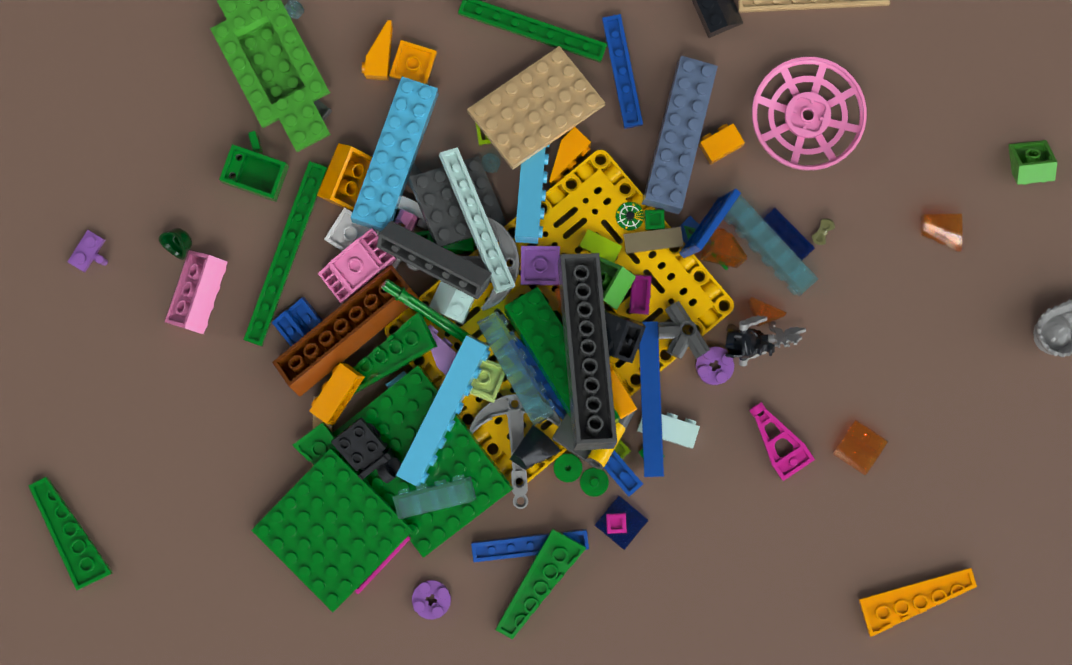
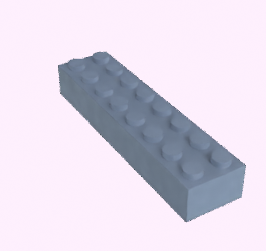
(679, 135)

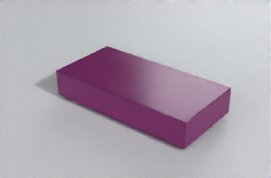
(640, 295)

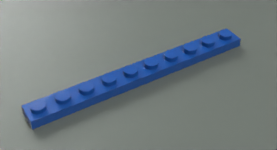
(615, 465)

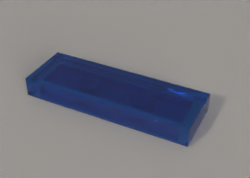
(789, 234)

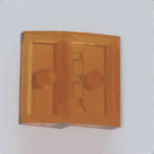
(860, 447)

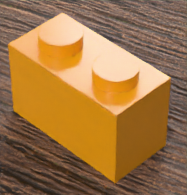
(721, 143)

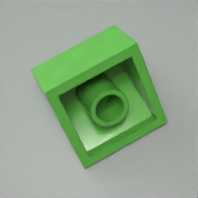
(1032, 162)
(615, 282)

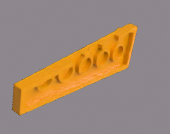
(900, 604)

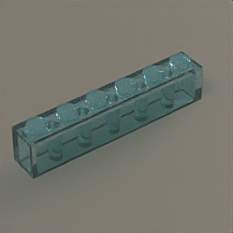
(770, 247)
(515, 368)

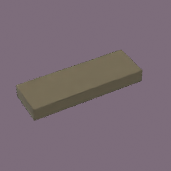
(653, 240)

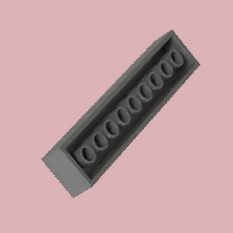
(586, 352)

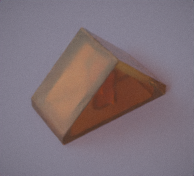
(763, 309)

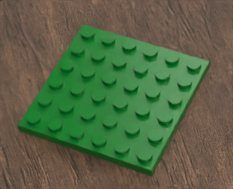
(332, 530)

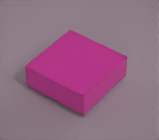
(616, 523)

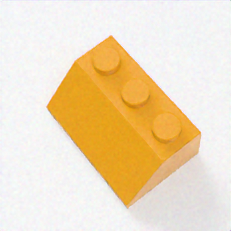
(345, 176)

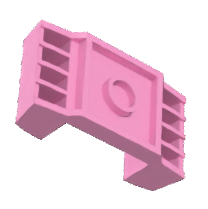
(355, 266)

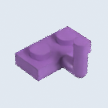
(87, 252)

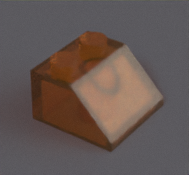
(723, 249)

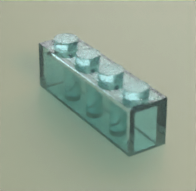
(434, 497)

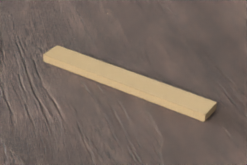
(781, 5)

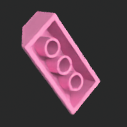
(196, 291)

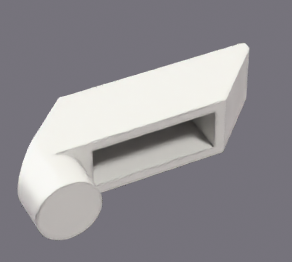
(413, 207)

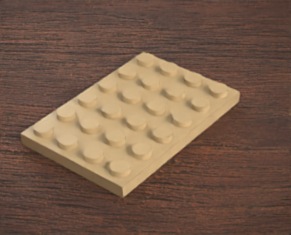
(536, 107)

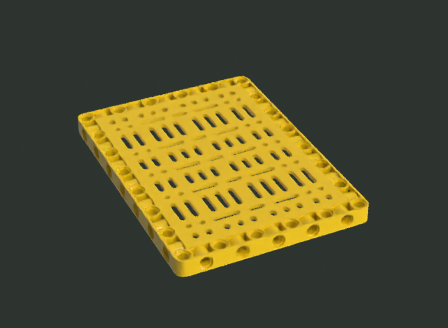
(559, 201)

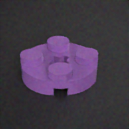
(720, 375)
(425, 590)

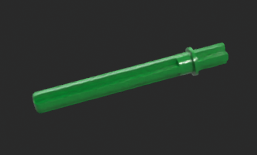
(427, 312)

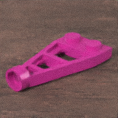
(793, 461)

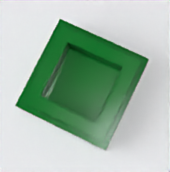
(255, 142)
(654, 220)

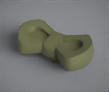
(820, 236)

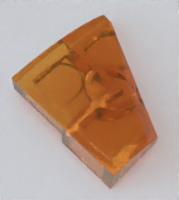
(944, 229)

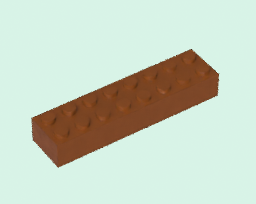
(341, 333)

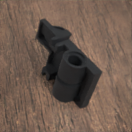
(365, 450)

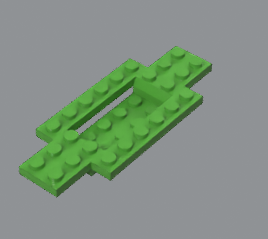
(279, 64)

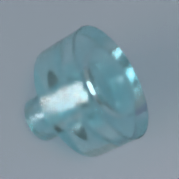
(294, 9)
(491, 167)

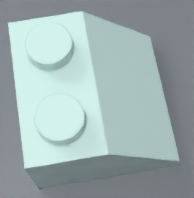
(451, 303)

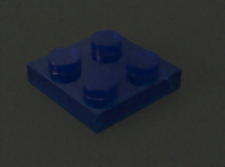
(634, 522)

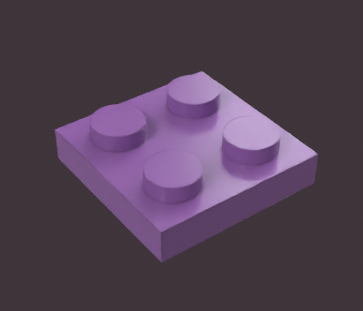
(540, 265)

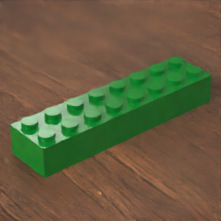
(544, 340)

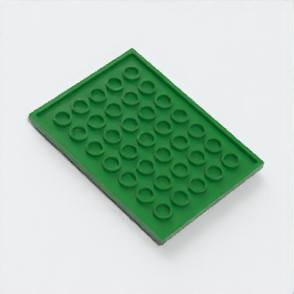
(398, 418)

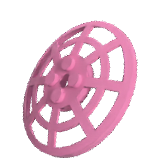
(817, 105)

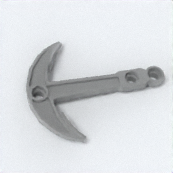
(509, 252)
(516, 433)

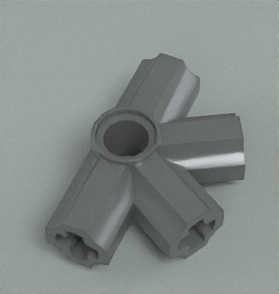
(674, 331)

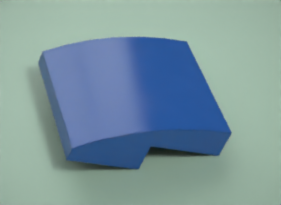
(297, 321)

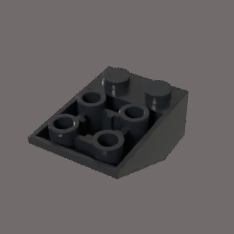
(623, 336)

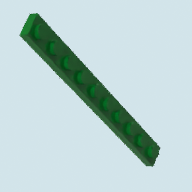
(285, 254)

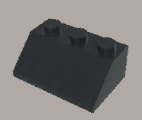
(717, 15)

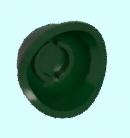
(176, 242)

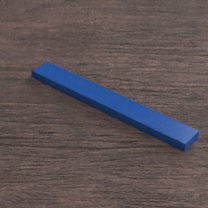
(651, 401)

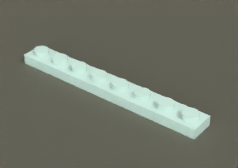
(477, 220)

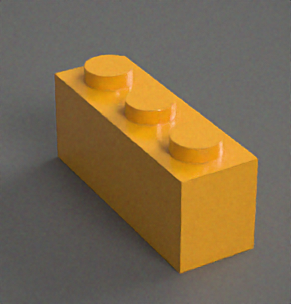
(336, 393)

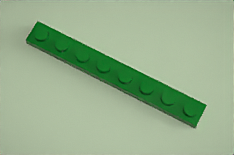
(533, 29)

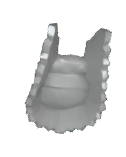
(1054, 330)

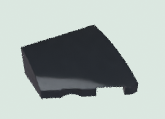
(534, 449)

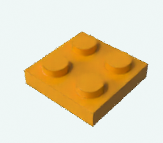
(413, 62)

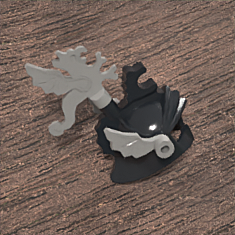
(752, 343)

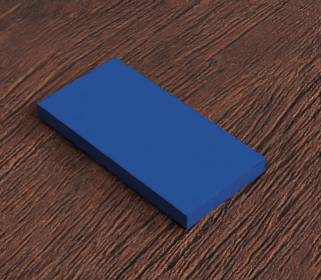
(709, 223)

